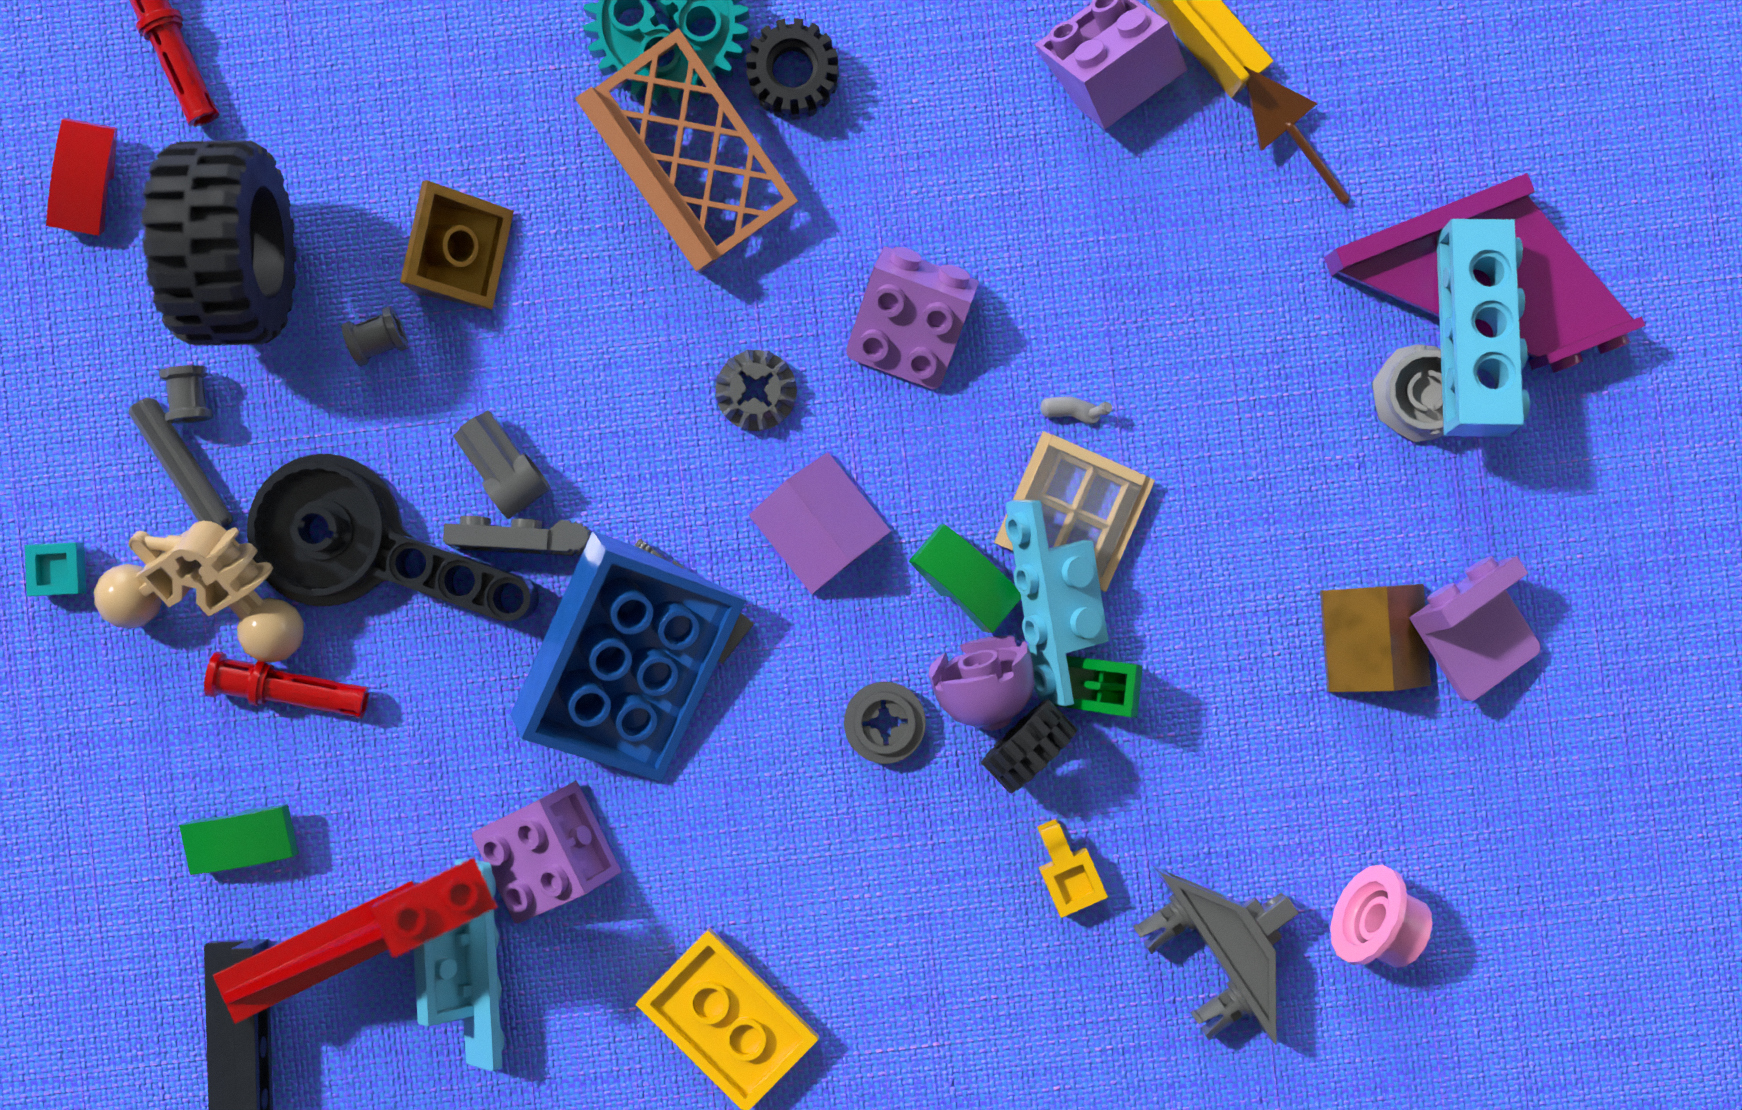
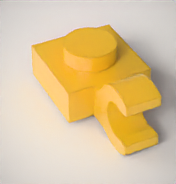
(1070, 875)

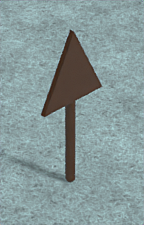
(1276, 111)

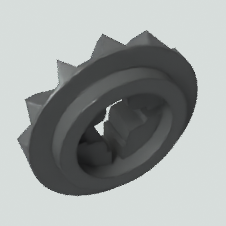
(756, 414)
(903, 738)

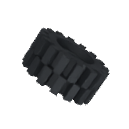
(786, 39)
(1029, 746)

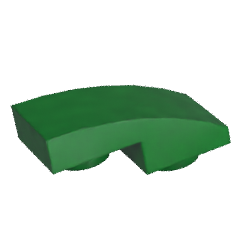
(967, 577)
(239, 839)

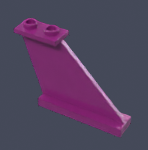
(1564, 299)

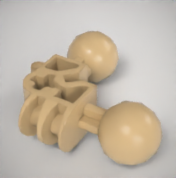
(220, 572)

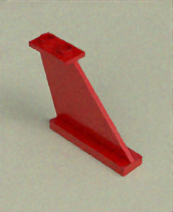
(389, 921)

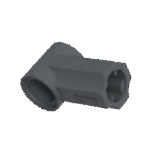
(508, 475)

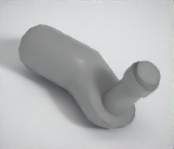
(1074, 408)

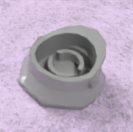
(1410, 393)

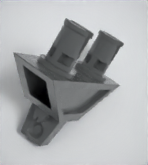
(1239, 941)

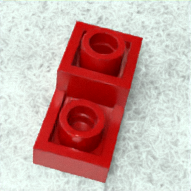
(81, 176)

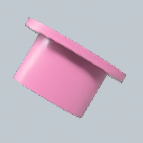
(1379, 920)

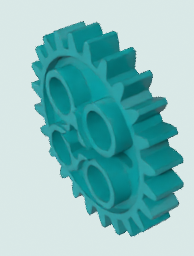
(625, 43)

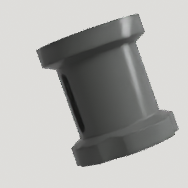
(374, 336)
(185, 394)

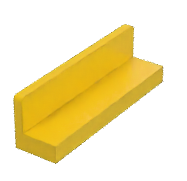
(1215, 40)

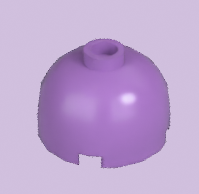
(985, 683)

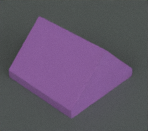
(819, 522)

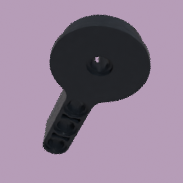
(366, 542)

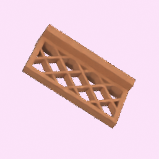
(650, 176)

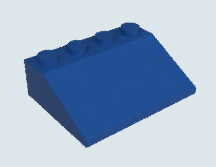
(625, 659)

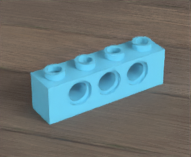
(1468, 404)

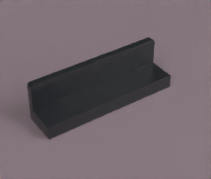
(238, 1052)

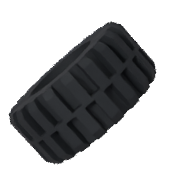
(219, 242)

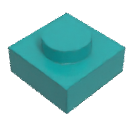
(55, 569)

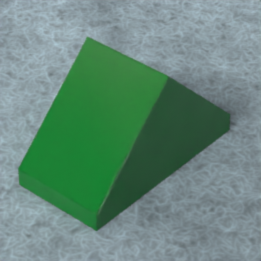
(1105, 686)

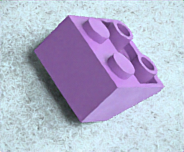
(1112, 57)

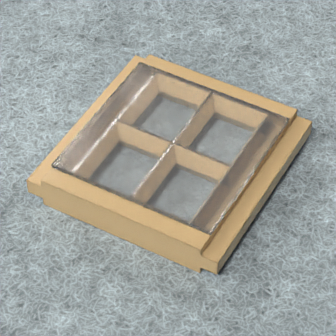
(1082, 500)

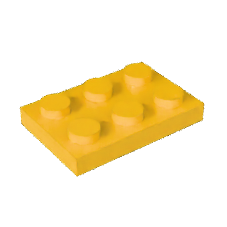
(727, 1020)

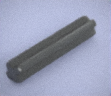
(179, 463)

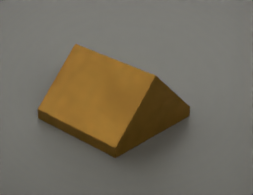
(456, 246)
(1373, 640)

